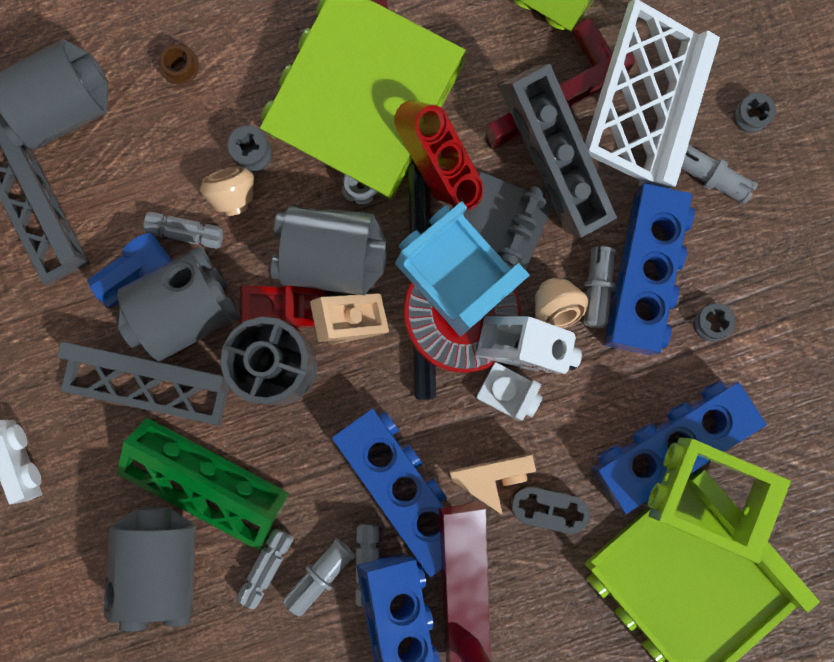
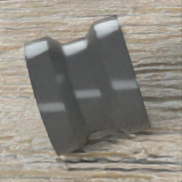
(254, 157)

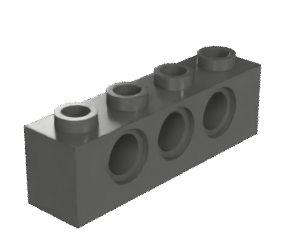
(558, 150)

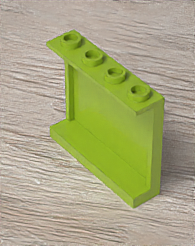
(350, 83)
(689, 593)

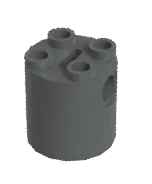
(51, 94)
(328, 250)
(175, 305)
(268, 362)
(150, 569)

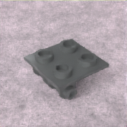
(510, 219)

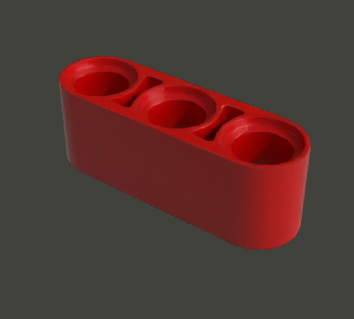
(426, 143)

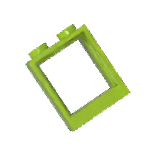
(757, 515)

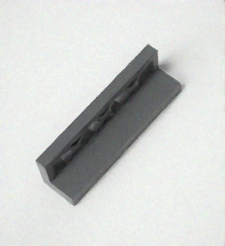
(47, 209)
(141, 367)

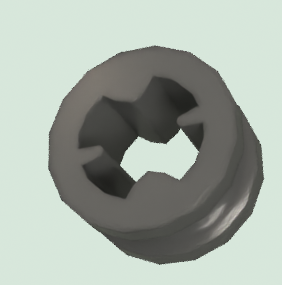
(753, 102)
(703, 326)

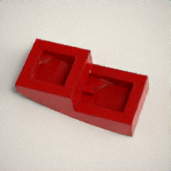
(286, 303)

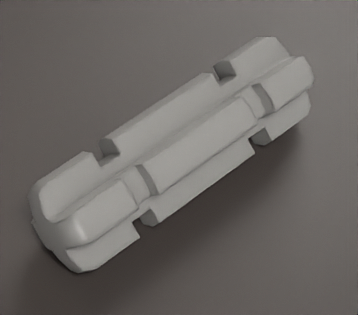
(183, 230)
(367, 537)
(264, 568)

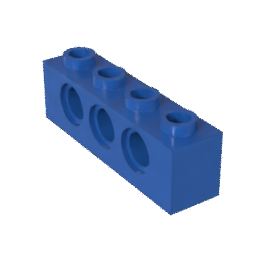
(672, 212)
(735, 421)
(355, 445)
(379, 584)

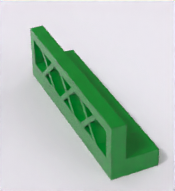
(202, 477)

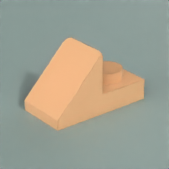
(348, 317)
(481, 478)

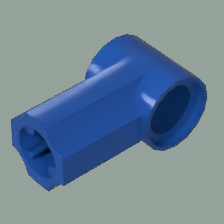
(138, 259)

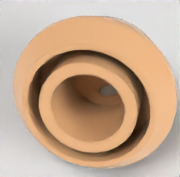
(229, 189)
(560, 303)

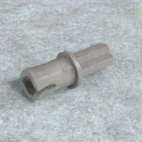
(599, 286)
(318, 577)

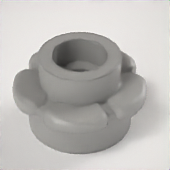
(352, 193)

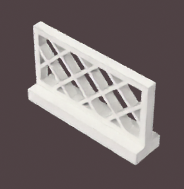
(674, 110)

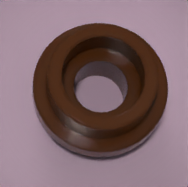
(173, 55)

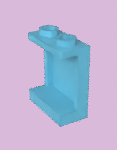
(457, 269)

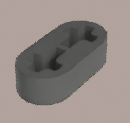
(548, 519)

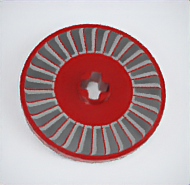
(439, 341)

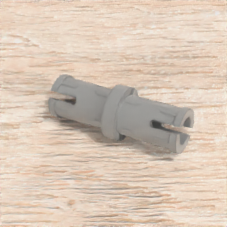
(717, 175)

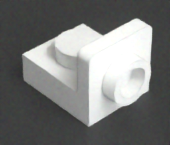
(510, 393)

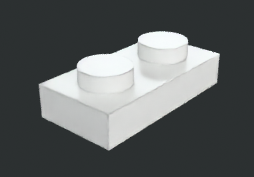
(17, 474)

